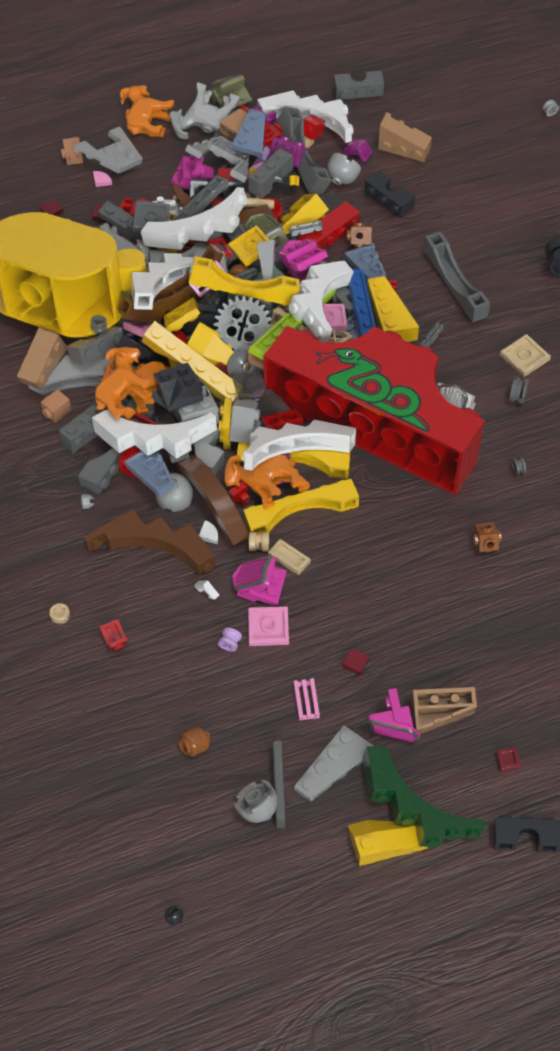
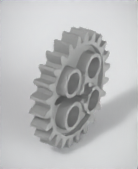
(226, 321)

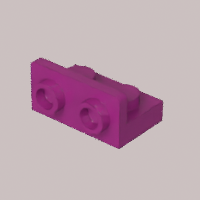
(295, 149)

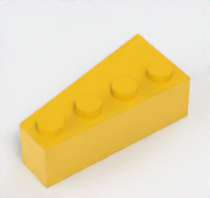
(390, 311)

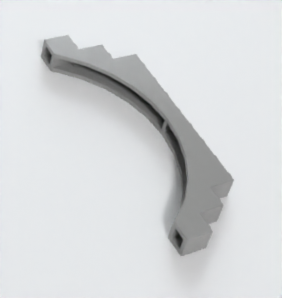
(75, 375)

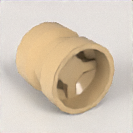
(259, 541)

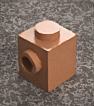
(68, 152)
(55, 406)

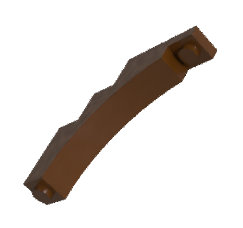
(131, 532)

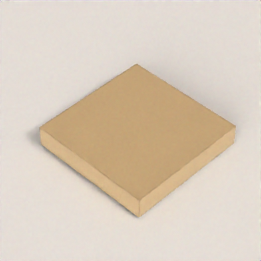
(525, 355)

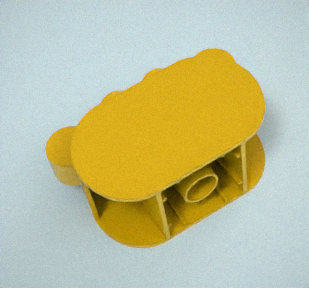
(62, 273)

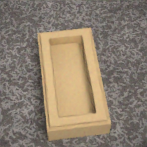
(289, 557)

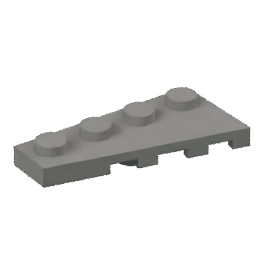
(332, 764)

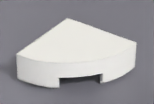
(209, 533)
(208, 588)

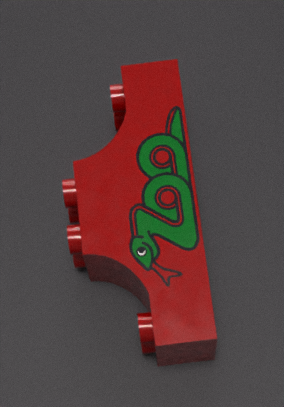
(383, 392)

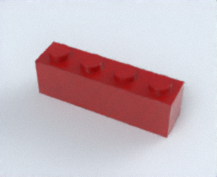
(334, 226)

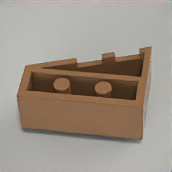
(403, 140)
(41, 358)
(441, 706)

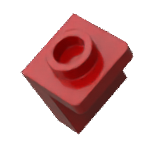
(113, 635)

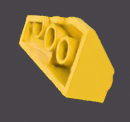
(305, 210)
(209, 345)
(382, 840)

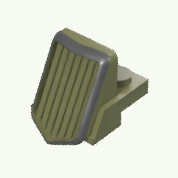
(228, 85)
(268, 226)

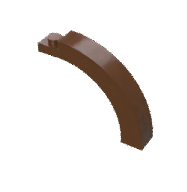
(215, 496)

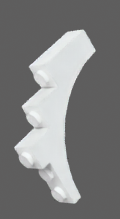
(332, 112)
(199, 227)
(158, 276)
(318, 283)
(317, 436)
(150, 438)

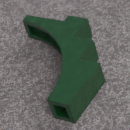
(408, 808)

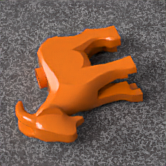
(143, 111)
(143, 371)
(120, 383)
(265, 477)

